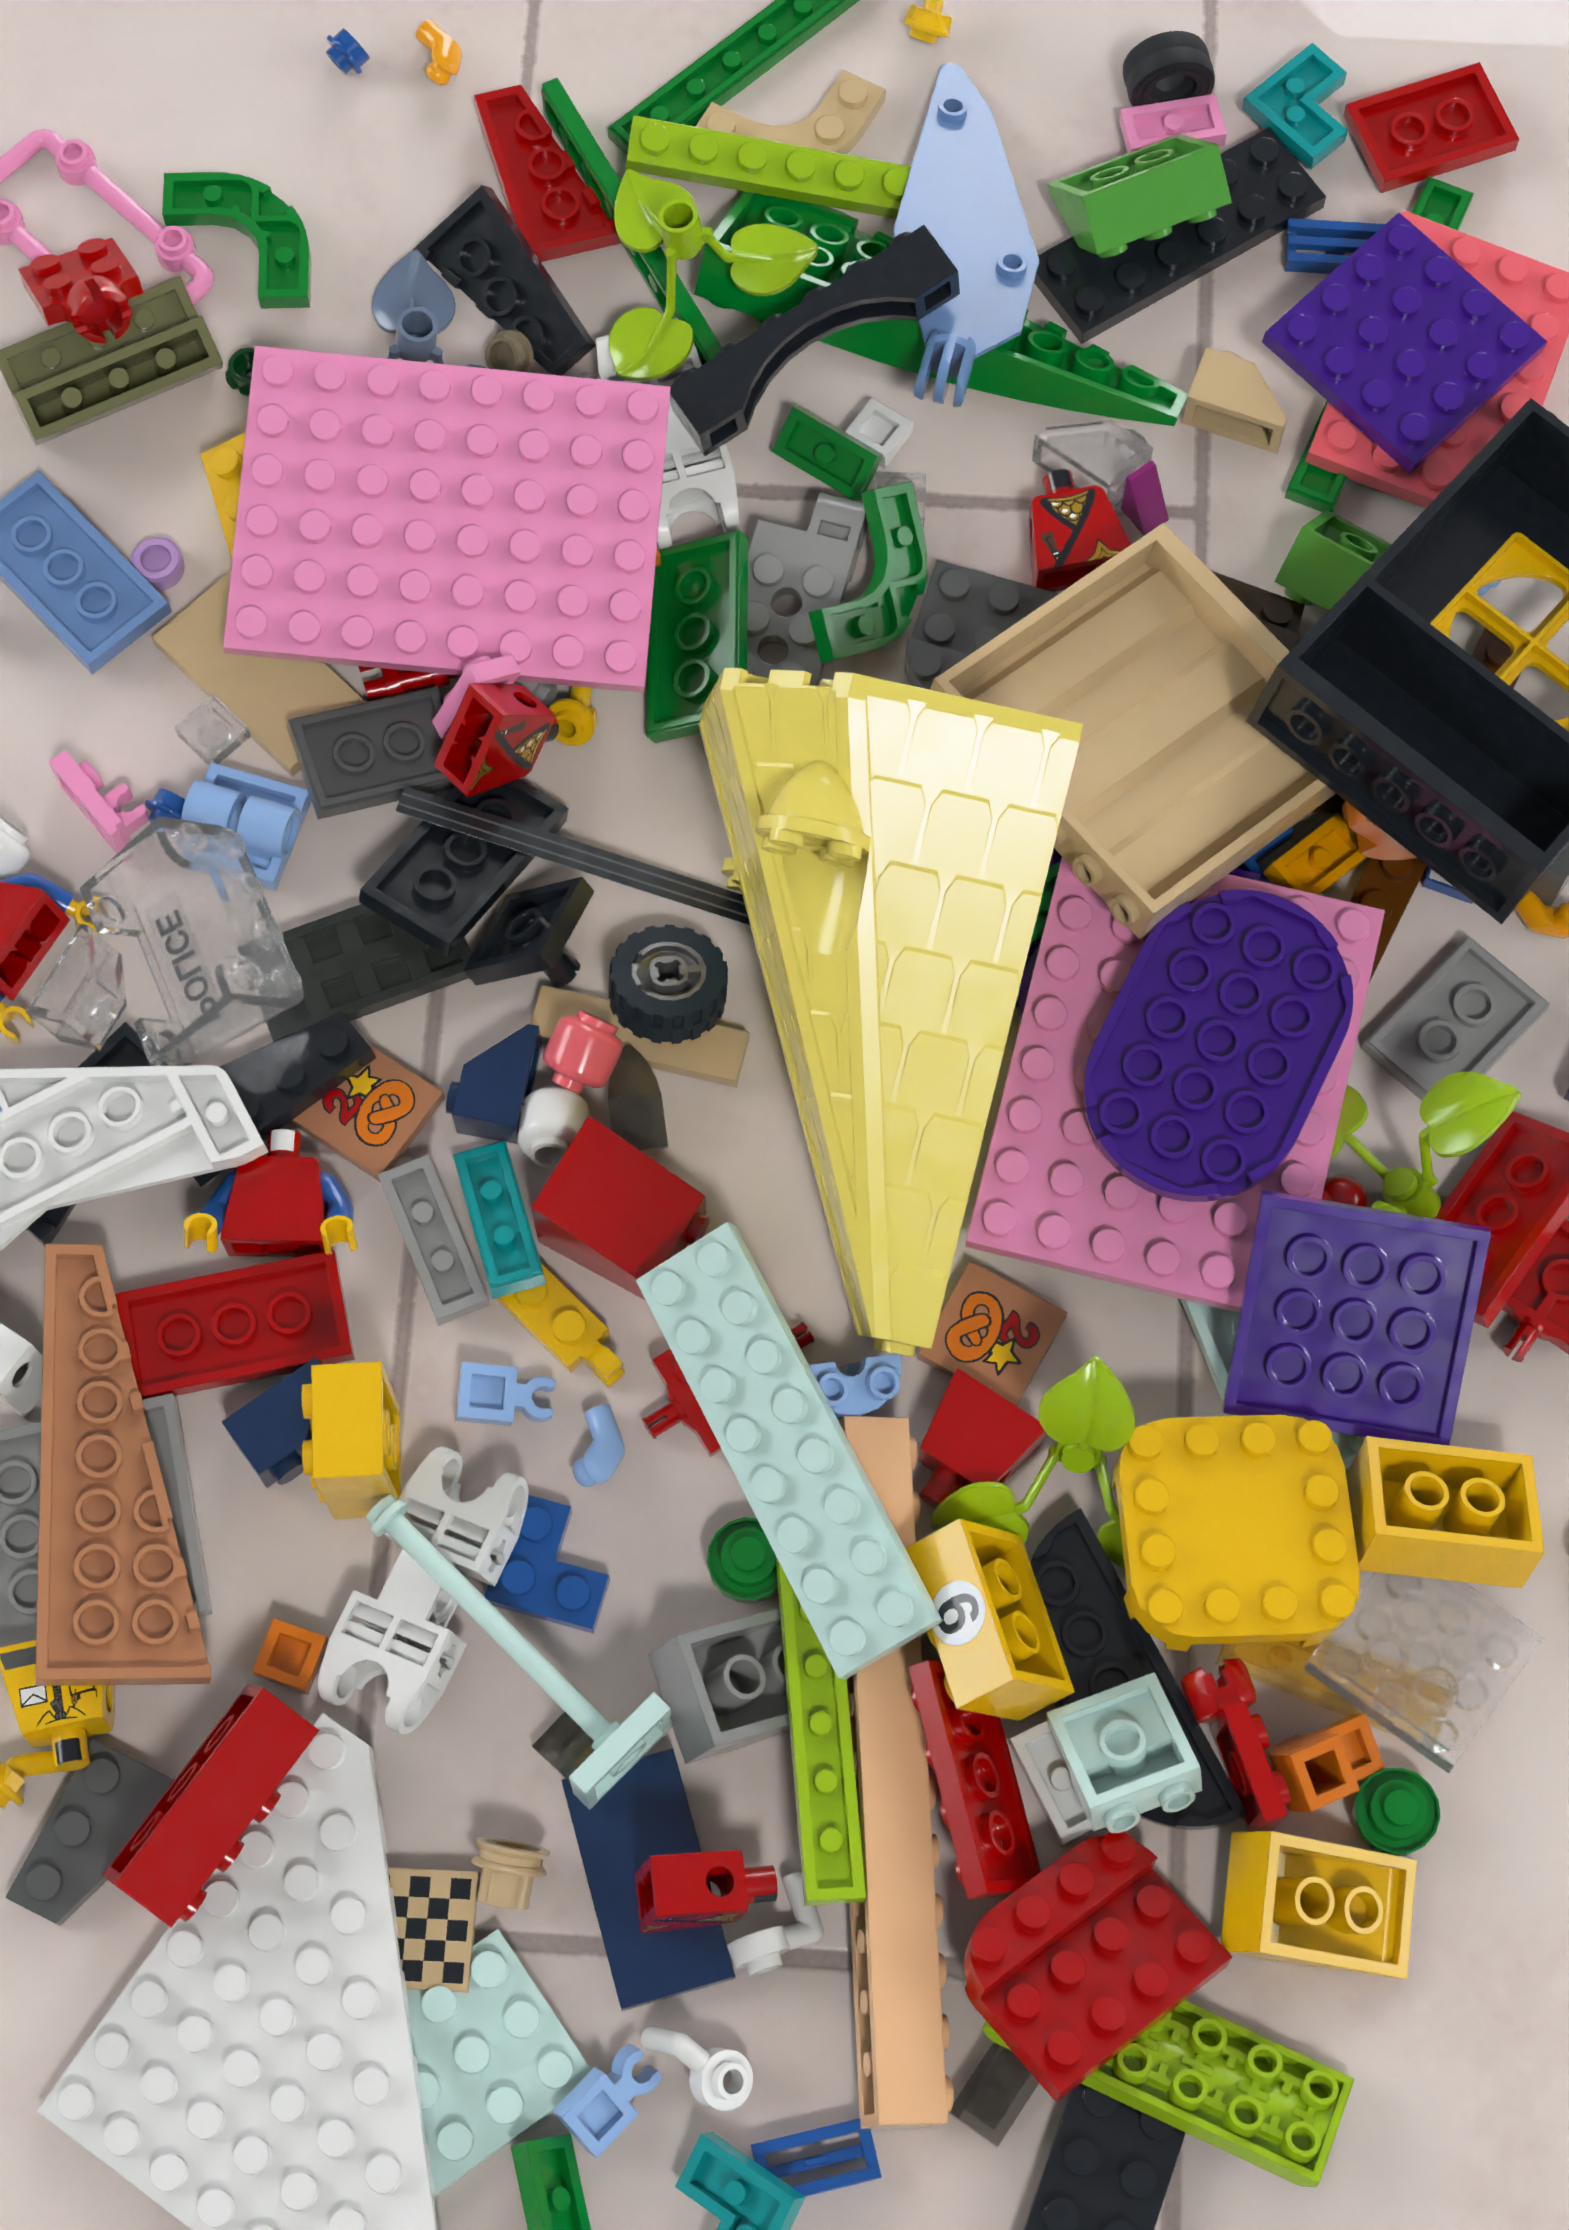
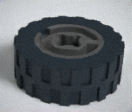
(691, 989)

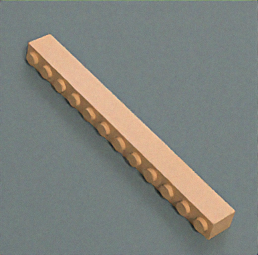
(896, 1926)

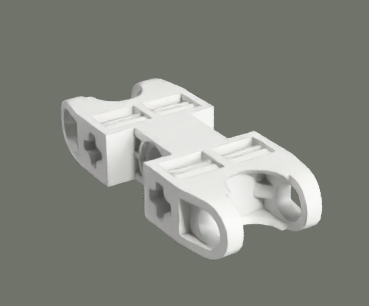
(689, 477)
(413, 1603)

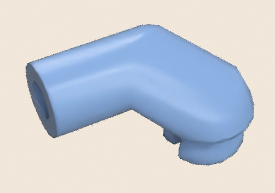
(605, 1450)

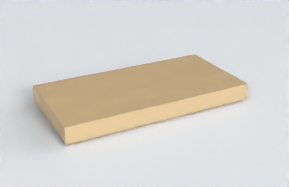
(254, 688)

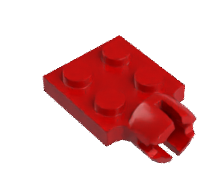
(84, 288)
(1239, 1740)

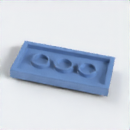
(73, 575)

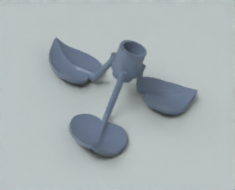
(414, 307)

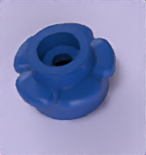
(346, 52)
(165, 805)

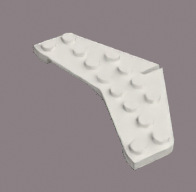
(112, 1132)

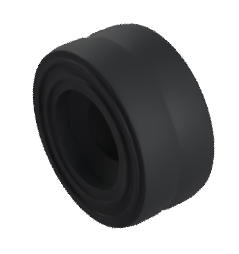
(1168, 69)

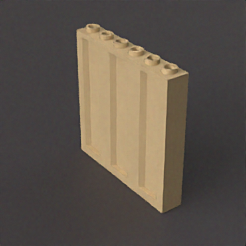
(1165, 766)

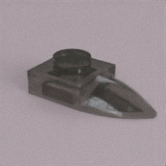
(636, 1102)

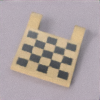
(435, 1926)

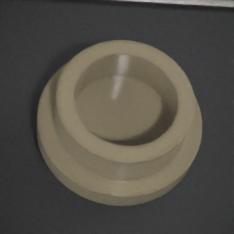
(510, 352)

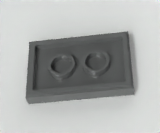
(369, 752)

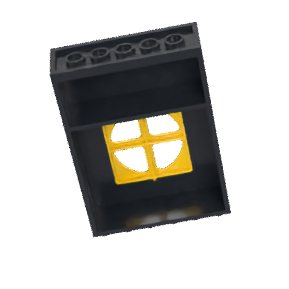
(1414, 721)

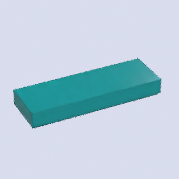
(499, 1219)

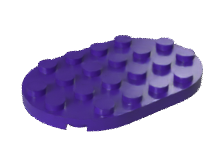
(1217, 1045)

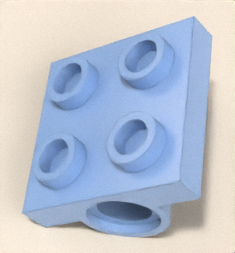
(255, 807)

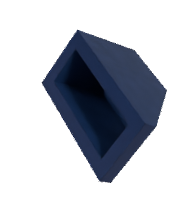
(494, 1087)
(273, 1429)

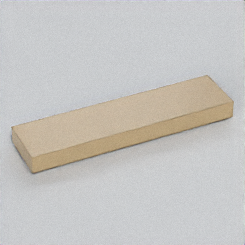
(712, 1057)

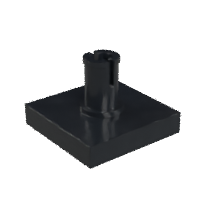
(532, 934)

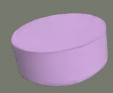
(159, 562)

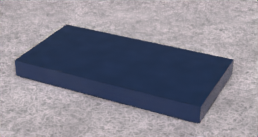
(631, 1822)

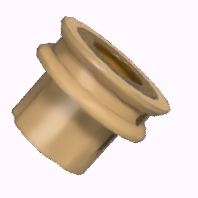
(508, 1871)

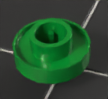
(743, 1562)
(1396, 1811)

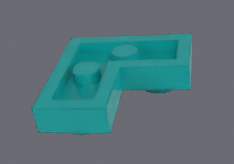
(1291, 107)
(737, 2188)

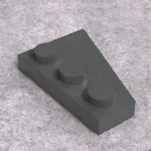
(86, 1832)

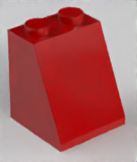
(616, 1208)

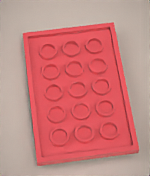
(1533, 293)

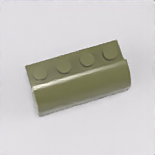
(71, 381)

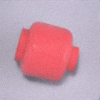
(582, 1051)

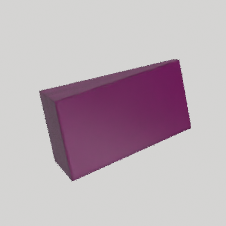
(1144, 499)

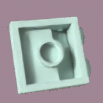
(1126, 1754)

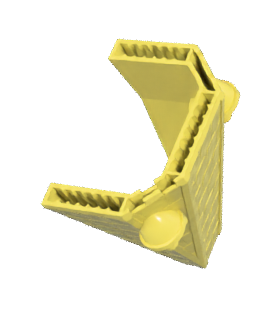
(892, 905)

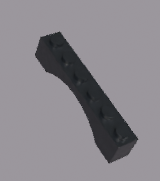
(896, 284)

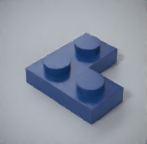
(541, 1585)

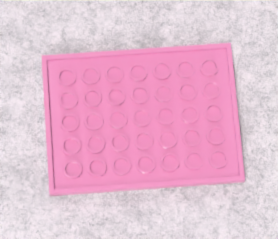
(447, 518)
(1046, 1182)

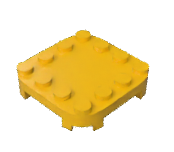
(1236, 1530)

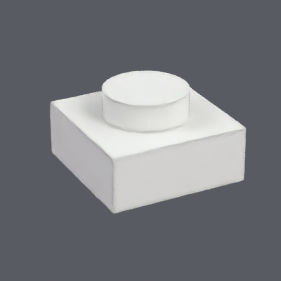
(881, 429)

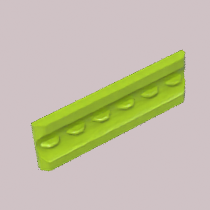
(1229, 2090)

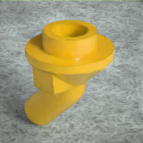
(928, 21)
(575, 717)
(22, 1766)

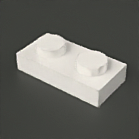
(1051, 1782)

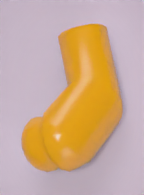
(444, 50)
(1543, 918)

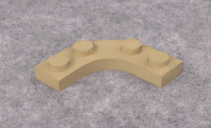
(832, 127)

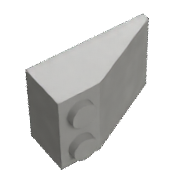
(724, 1684)

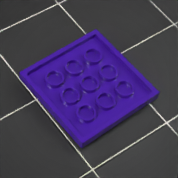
(1404, 342)
(1356, 1318)

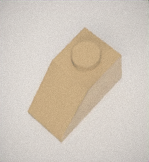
(1234, 402)

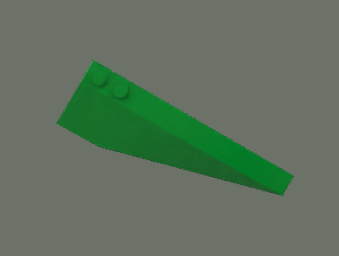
(1029, 368)

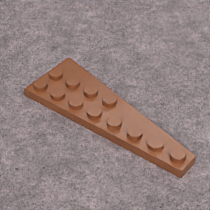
(108, 1553)

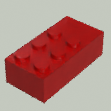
(211, 1805)

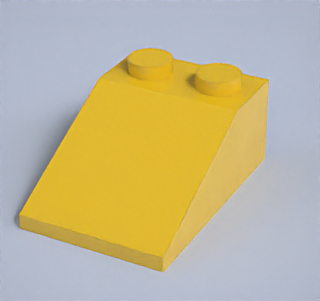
(1318, 1904)

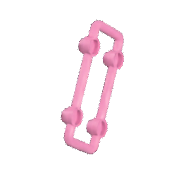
(79, 167)

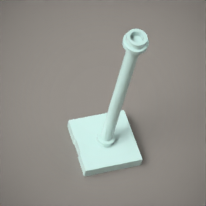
(615, 1745)

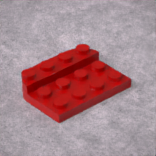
(1086, 1960)

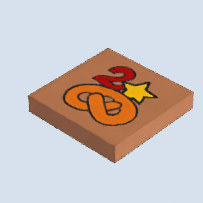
(372, 1114)
(993, 1333)

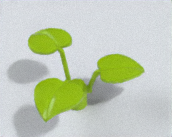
(659, 211)
(1459, 1117)
(1084, 1416)

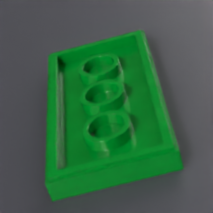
(694, 629)

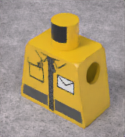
(55, 1713)

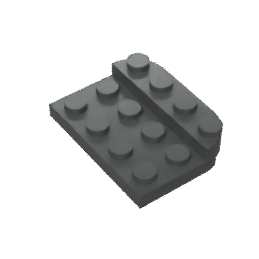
(961, 615)

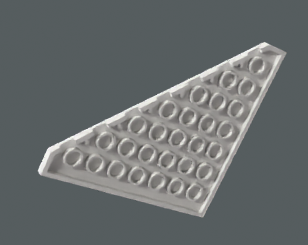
(269, 2037)

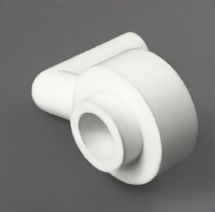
(762, 1949)
(706, 2067)

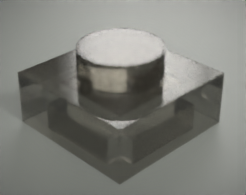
(564, 1745)

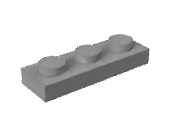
(433, 1239)

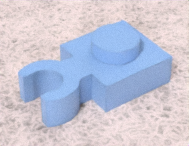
(492, 1395)
(601, 2102)

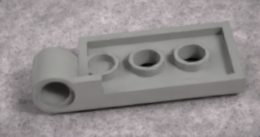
(802, 564)

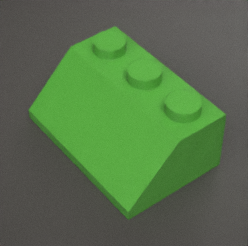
(1142, 194)
(1328, 560)

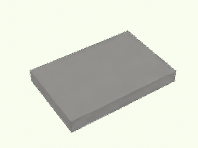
(1455, 1020)

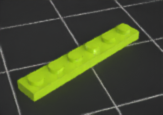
(766, 167)
(821, 1762)

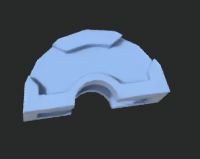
(859, 1385)

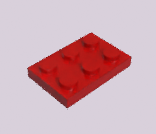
(1430, 127)

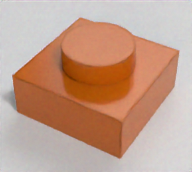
(290, 1656)

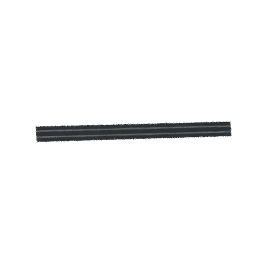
(573, 854)

